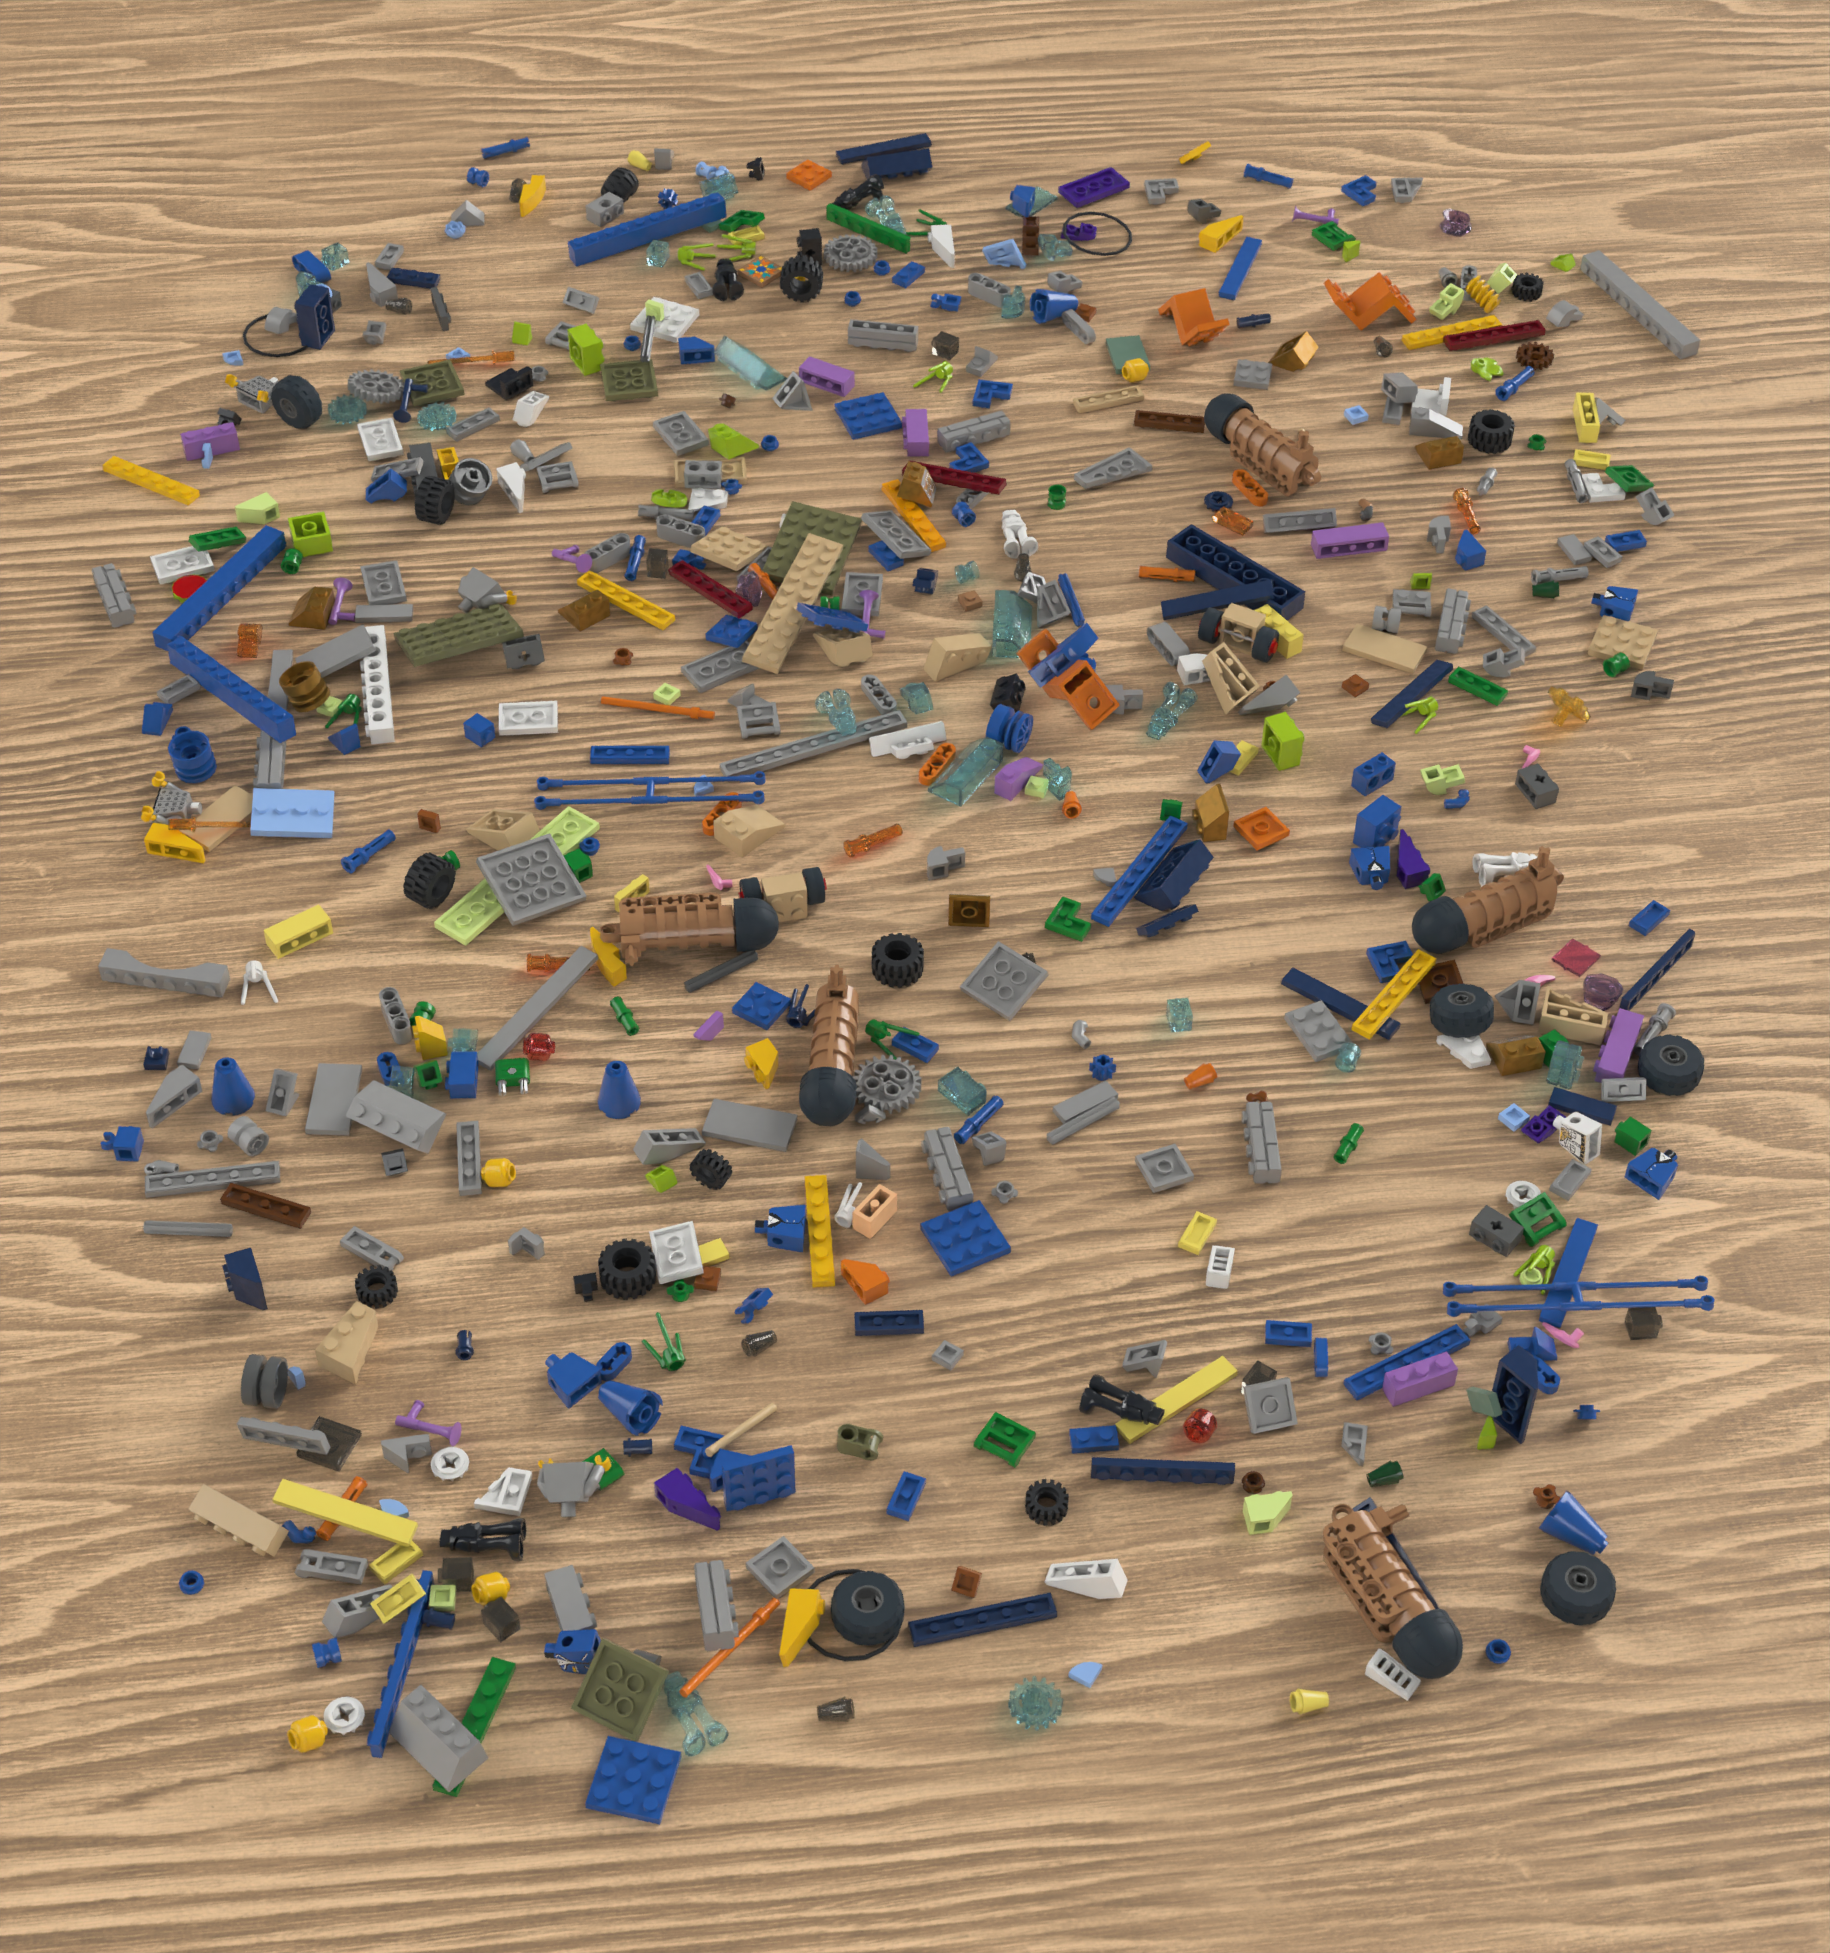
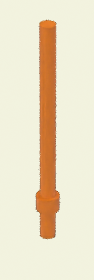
(693, 712)
(760, 1617)

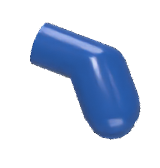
(1459, 802)
(303, 1536)

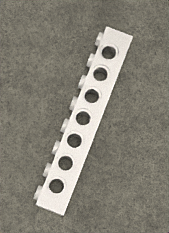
(377, 689)

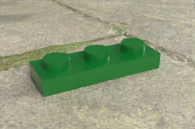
(217, 539)
(1478, 686)

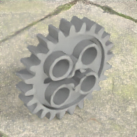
(850, 253)
(376, 386)
(887, 1083)

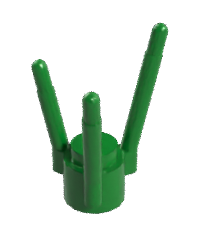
(938, 221)
(349, 706)
(878, 1031)
(672, 1357)

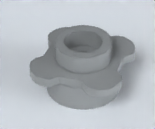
(539, 373)
(209, 1140)
(1004, 1191)
(1383, 1339)

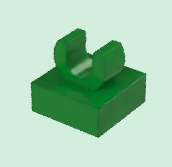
(1171, 808)
(1433, 887)

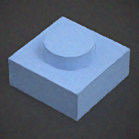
(1356, 414)
(1513, 1117)

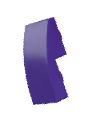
(1084, 233)
(1542, 1126)

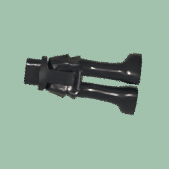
(852, 197)
(725, 274)
(1133, 1407)
(470, 1537)

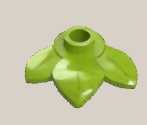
(1486, 368)

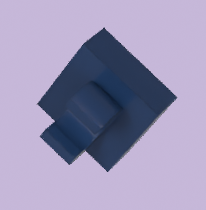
(156, 1058)

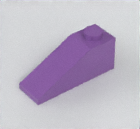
(1015, 777)

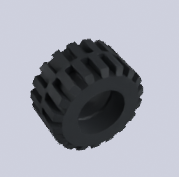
(805, 268)
(1491, 431)
(434, 500)
(429, 880)
(897, 960)
(627, 1283)

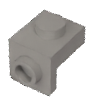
(375, 332)
(528, 1241)

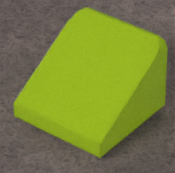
(1350, 250)
(1564, 262)
(521, 333)
(1421, 580)
(662, 1178)
(1488, 1435)

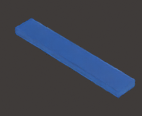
(1240, 268)
(1569, 1268)
(1372, 1378)

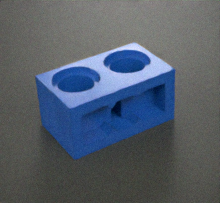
(1373, 774)

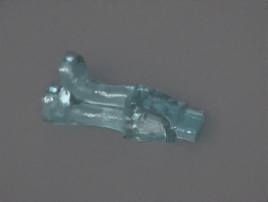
(885, 205)
(1163, 717)
(841, 718)
(682, 1708)

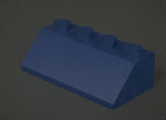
(898, 164)
(1175, 876)
(1516, 1390)

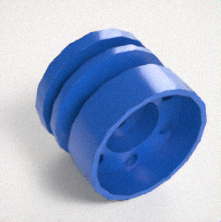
(1010, 727)
(192, 757)

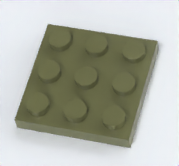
(629, 380)
(441, 382)
(620, 1689)

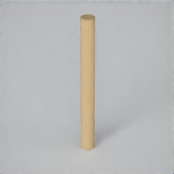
(741, 1429)

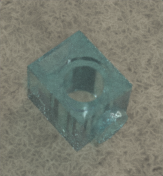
(657, 253)
(335, 256)
(1179, 1014)

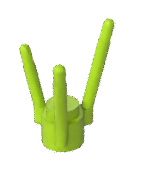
(747, 247)
(685, 254)
(942, 371)
(1425, 707)
(1541, 1259)

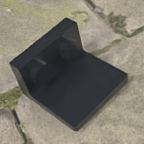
(511, 382)

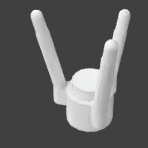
(254, 973)
(844, 1214)

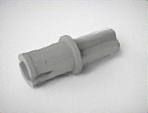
(1487, 481)

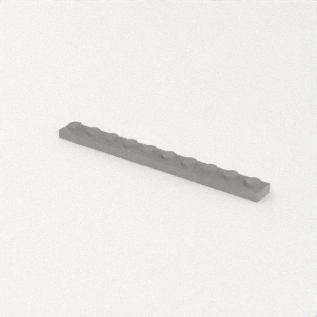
(812, 745)

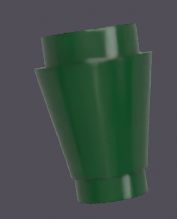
(1546, 590)
(1386, 1474)

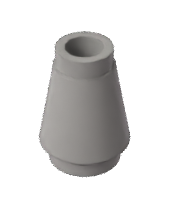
(1447, 277)
(521, 450)

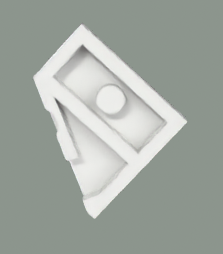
(708, 497)
(1468, 1050)
(507, 1493)

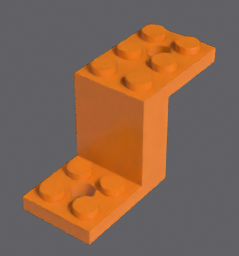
(1370, 300)
(1193, 317)
(1075, 685)

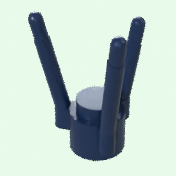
(797, 1016)

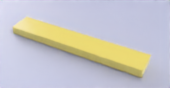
(1182, 1396)
(345, 1512)

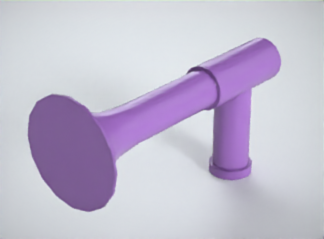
(1323, 219)
(583, 562)
(342, 585)
(869, 596)
(452, 1433)

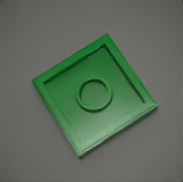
(1629, 478)

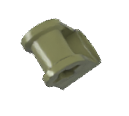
(859, 1442)

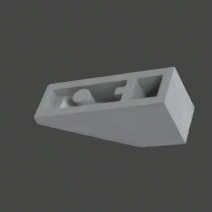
(380, 286)
(1432, 424)
(1273, 698)
(175, 1091)
(666, 1144)
(352, 1612)

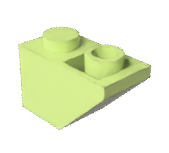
(1501, 277)
(258, 510)
(1266, 1511)

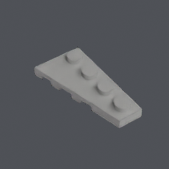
(1116, 467)

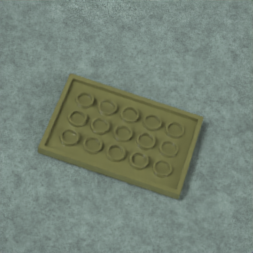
(807, 519)
(458, 634)

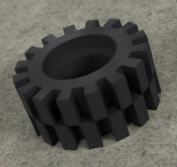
(1527, 287)
(710, 1169)
(380, 1296)
(1048, 1490)

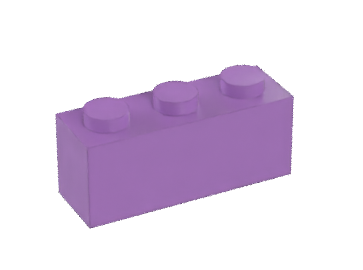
(827, 376)
(915, 432)
(221, 437)
(1419, 1379)

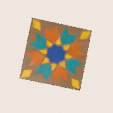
(760, 271)

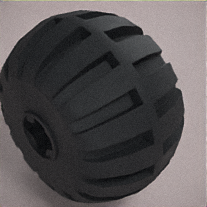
(621, 183)

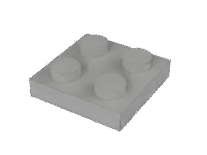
(1252, 374)
(1164, 1168)
(1270, 1405)
(780, 1567)

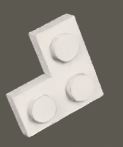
(1601, 492)

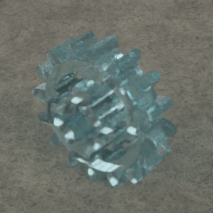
(347, 409)
(437, 416)
(1035, 1708)

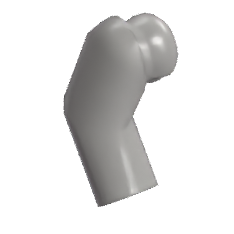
(1078, 1034)
(160, 1167)

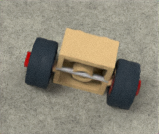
(1240, 630)
(788, 892)

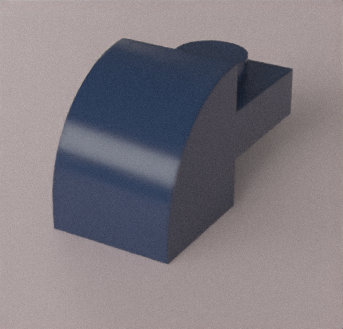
(925, 580)

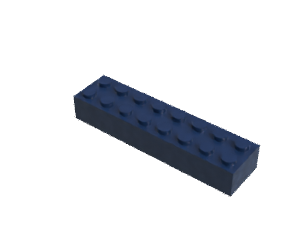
(1228, 568)

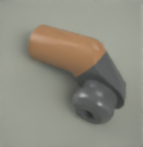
(1367, 513)

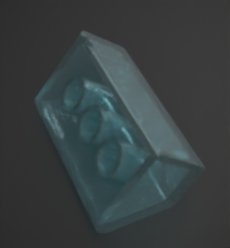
(748, 364)
(1010, 624)
(968, 771)

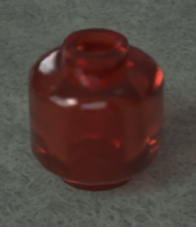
(538, 1046)
(1200, 1425)

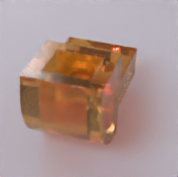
(249, 640)

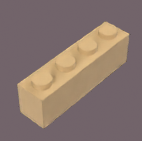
(238, 1520)

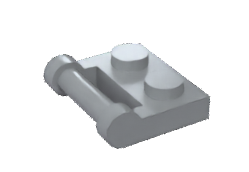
(561, 332)
(557, 472)
(1412, 602)
(758, 714)

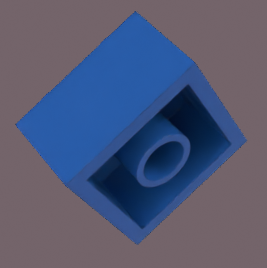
(1377, 823)

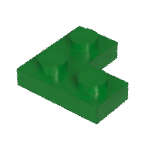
(742, 217)
(1064, 922)

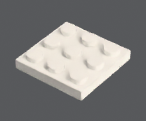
(675, 322)

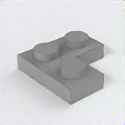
(1158, 188)

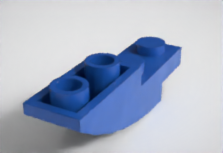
(1064, 656)

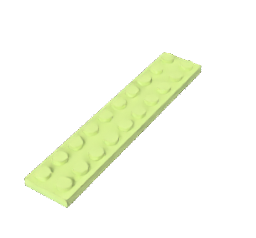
(480, 905)

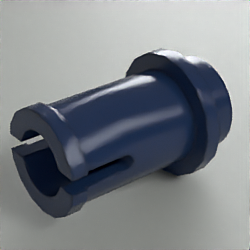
(464, 1350)
(637, 1447)
(438, 1619)

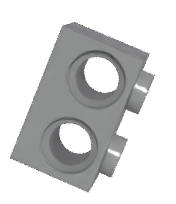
(703, 474)

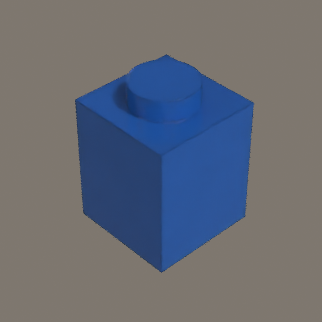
(479, 730)

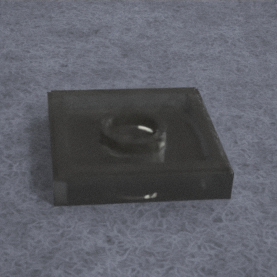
(341, 1440)

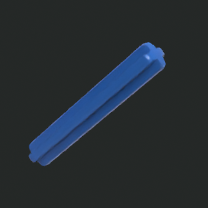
(1071, 599)

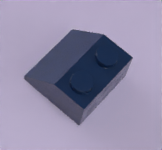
(244, 1278)

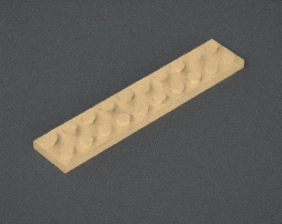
(782, 620)

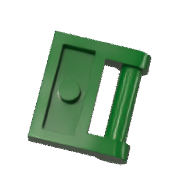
(1332, 235)
(1533, 1213)
(1008, 1433)

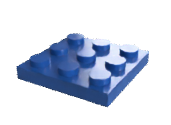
(868, 415)
(833, 617)
(965, 1238)
(758, 1478)
(633, 1780)

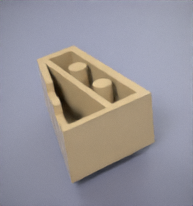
(955, 654)
(1229, 677)
(1571, 1018)
(348, 1342)

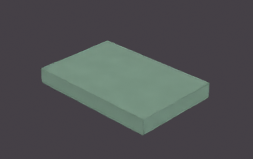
(1124, 349)

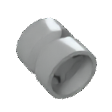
(1391, 624)
(248, 1136)

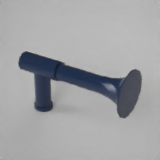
(402, 414)

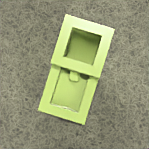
(1448, 303)
(1439, 779)

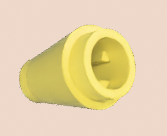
(638, 160)
(1308, 1700)

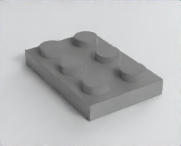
(680, 433)
(383, 583)
(854, 585)
(1317, 1030)

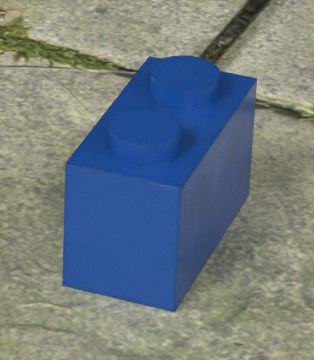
(462, 1075)

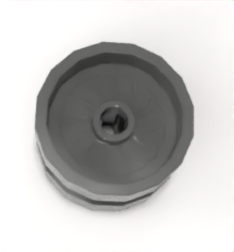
(470, 481)
(264, 1381)

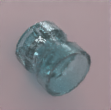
(966, 572)
(1348, 1057)

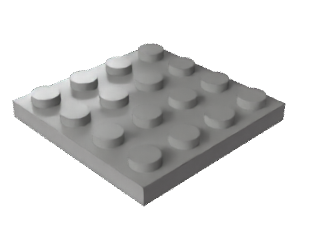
(531, 879)

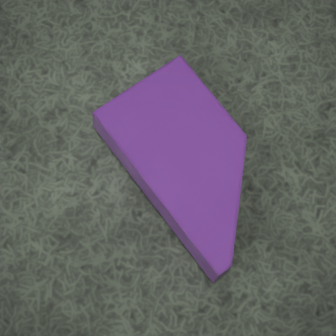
(710, 1027)

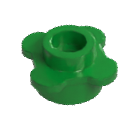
(1536, 442)
(680, 1295)

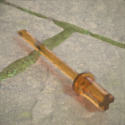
(506, 356)
(191, 824)

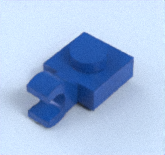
(947, 302)
(690, 558)
(755, 1300)

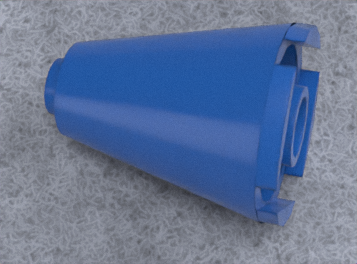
(1050, 304)
(231, 1088)
(618, 1092)
(631, 1406)
(1574, 1525)

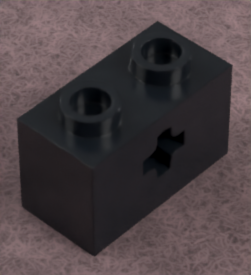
(810, 244)

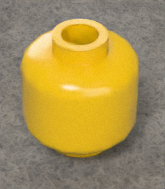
(1135, 370)
(498, 1172)
(490, 1587)
(307, 1734)

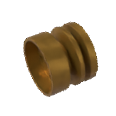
(304, 686)

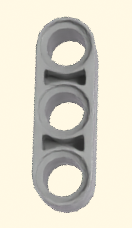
(987, 289)
(679, 530)
(609, 552)
(1167, 642)
(395, 1015)

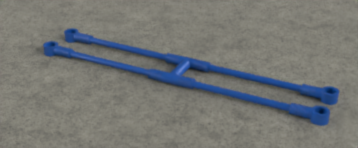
(544, 783)
(1699, 1283)

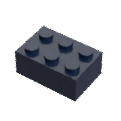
(314, 316)

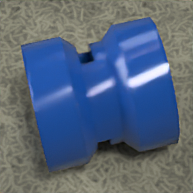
(477, 177)
(964, 514)
(326, 1652)

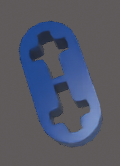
(385, 1070)
(1320, 1357)
(617, 1363)
(1546, 1374)

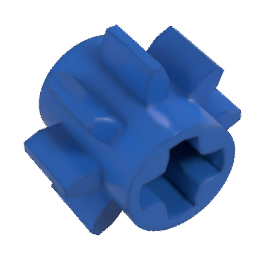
(667, 198)
(1102, 1067)

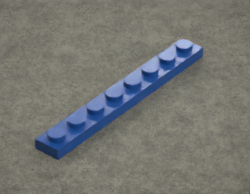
(1139, 871)
(398, 1672)

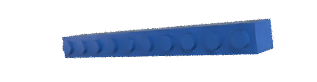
(646, 229)
(221, 587)
(232, 690)

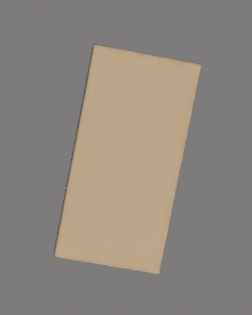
(731, 469)
(1384, 648)
(231, 806)

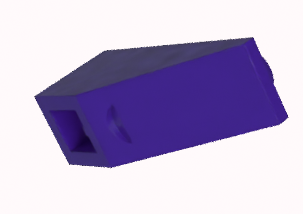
(1410, 865)
(683, 1499)

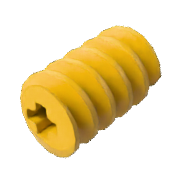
(1482, 295)

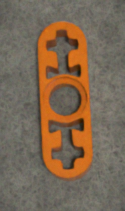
(1256, 496)
(938, 756)
(722, 806)

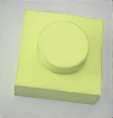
(655, 309)
(666, 694)
(330, 706)
(1036, 787)
(442, 1597)

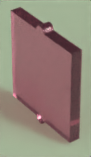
(1576, 957)

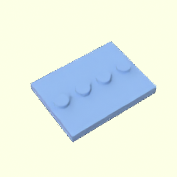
(292, 813)

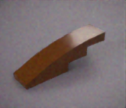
(1030, 236)

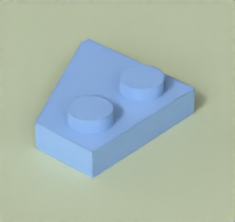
(1004, 254)

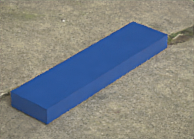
(629, 755)

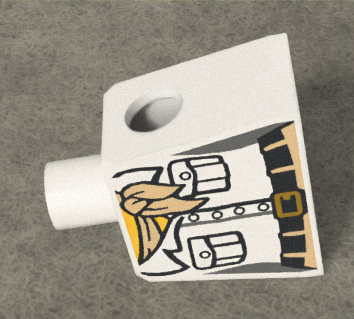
(1579, 1136)

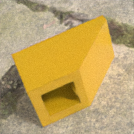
(430, 1037)
(763, 1061)

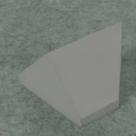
(793, 394)
(1520, 1001)
(870, 1163)

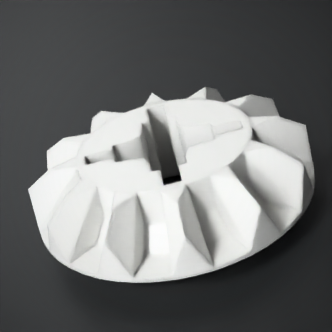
(1519, 1189)
(450, 1455)
(350, 1707)

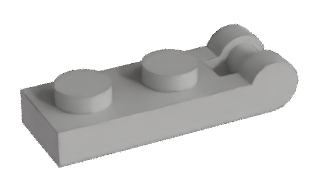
(370, 1249)
(331, 1566)

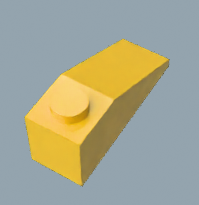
(1220, 233)
(172, 844)
(801, 1620)

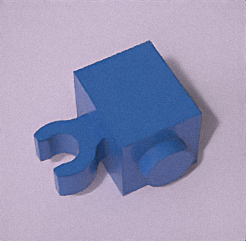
(126, 1143)

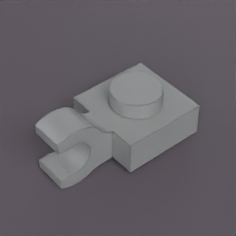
(1482, 1321)

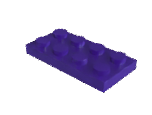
(1093, 187)

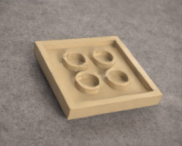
(728, 548)
(1623, 636)

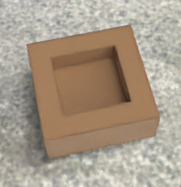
(970, 600)

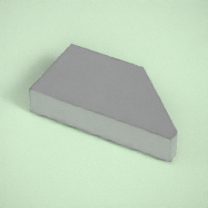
(1354, 1441)

